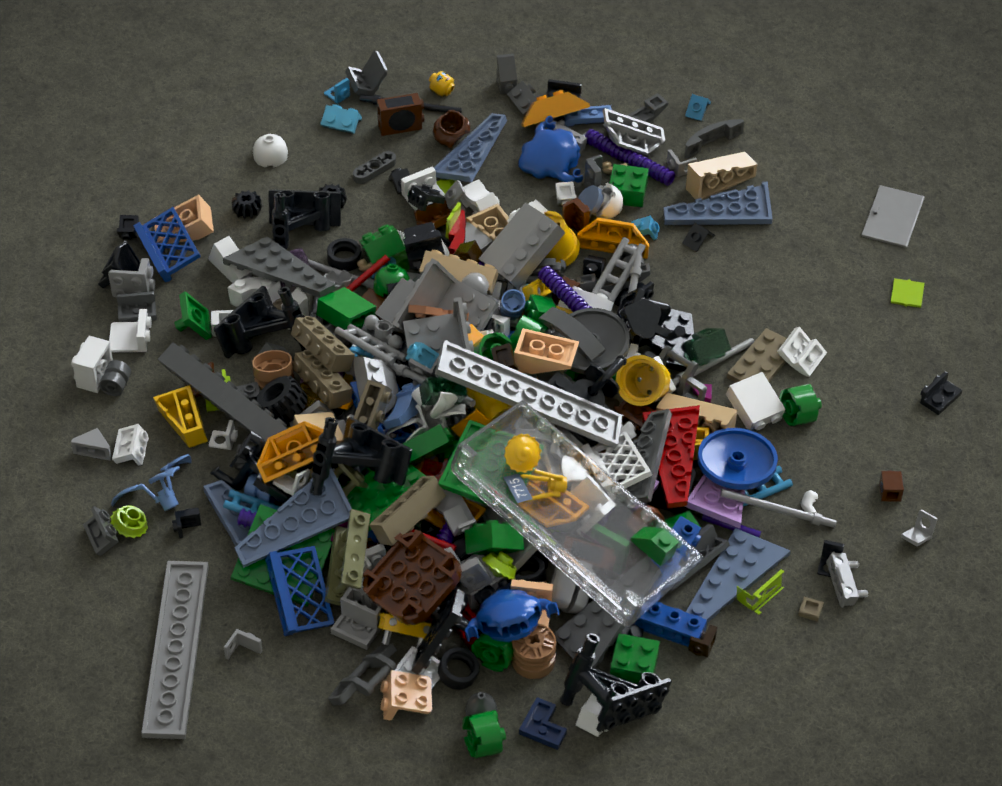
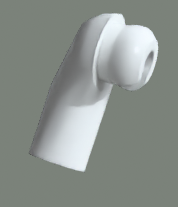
(807, 501)

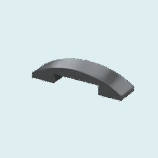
(652, 108)
(726, 128)
(588, 282)
(573, 330)

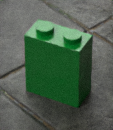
(344, 308)
(429, 443)

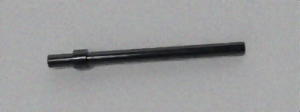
(427, 106)

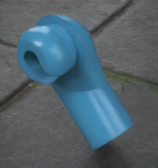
(358, 351)

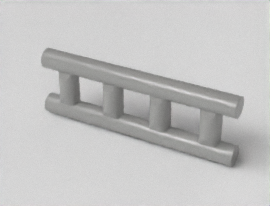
(614, 261)
(366, 338)

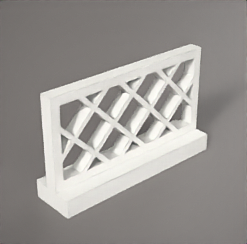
(600, 458)

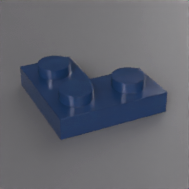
(538, 725)

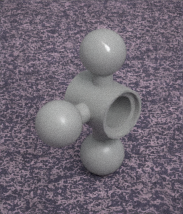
(384, 330)

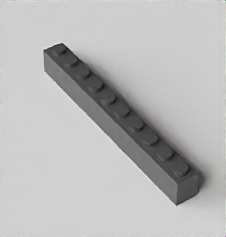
(219, 393)

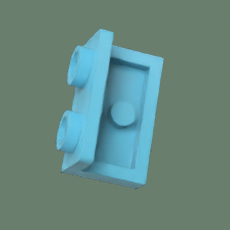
(340, 119)

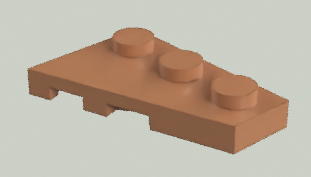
(426, 311)

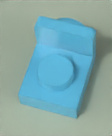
(422, 354)

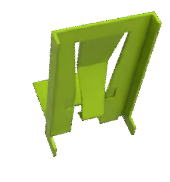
(775, 580)

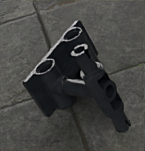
(297, 208)
(255, 318)
(359, 447)
(619, 698)

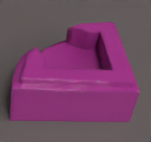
(708, 397)

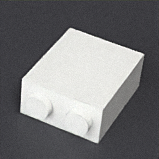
(755, 402)

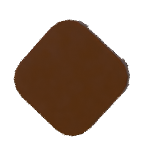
(412, 578)

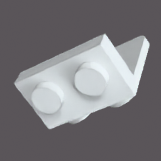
(131, 335)

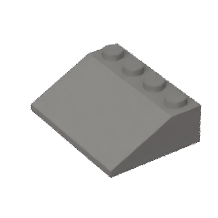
(522, 245)

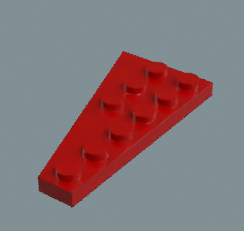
(678, 455)

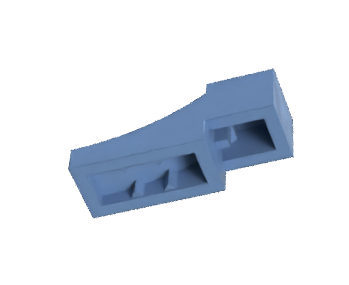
(404, 407)

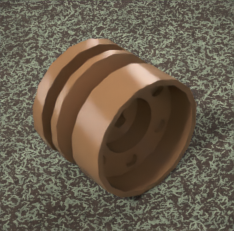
(271, 365)
(535, 654)

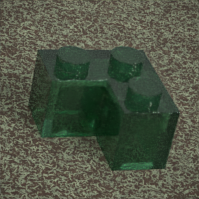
(707, 345)
(432, 386)

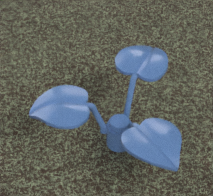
(166, 496)

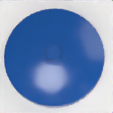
(737, 458)

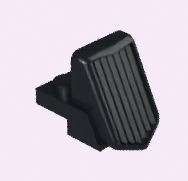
(420, 239)
(121, 259)

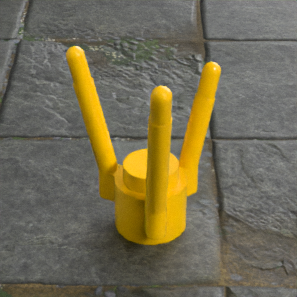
(556, 484)

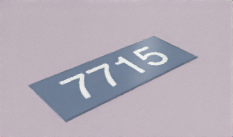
(518, 488)

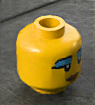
(441, 83)

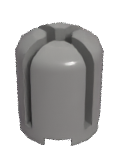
(567, 593)

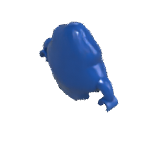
(551, 153)
(509, 615)

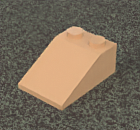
(195, 217)
(543, 352)

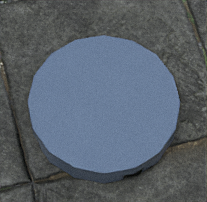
(592, 198)

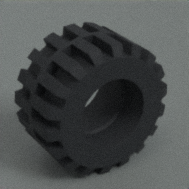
(283, 398)

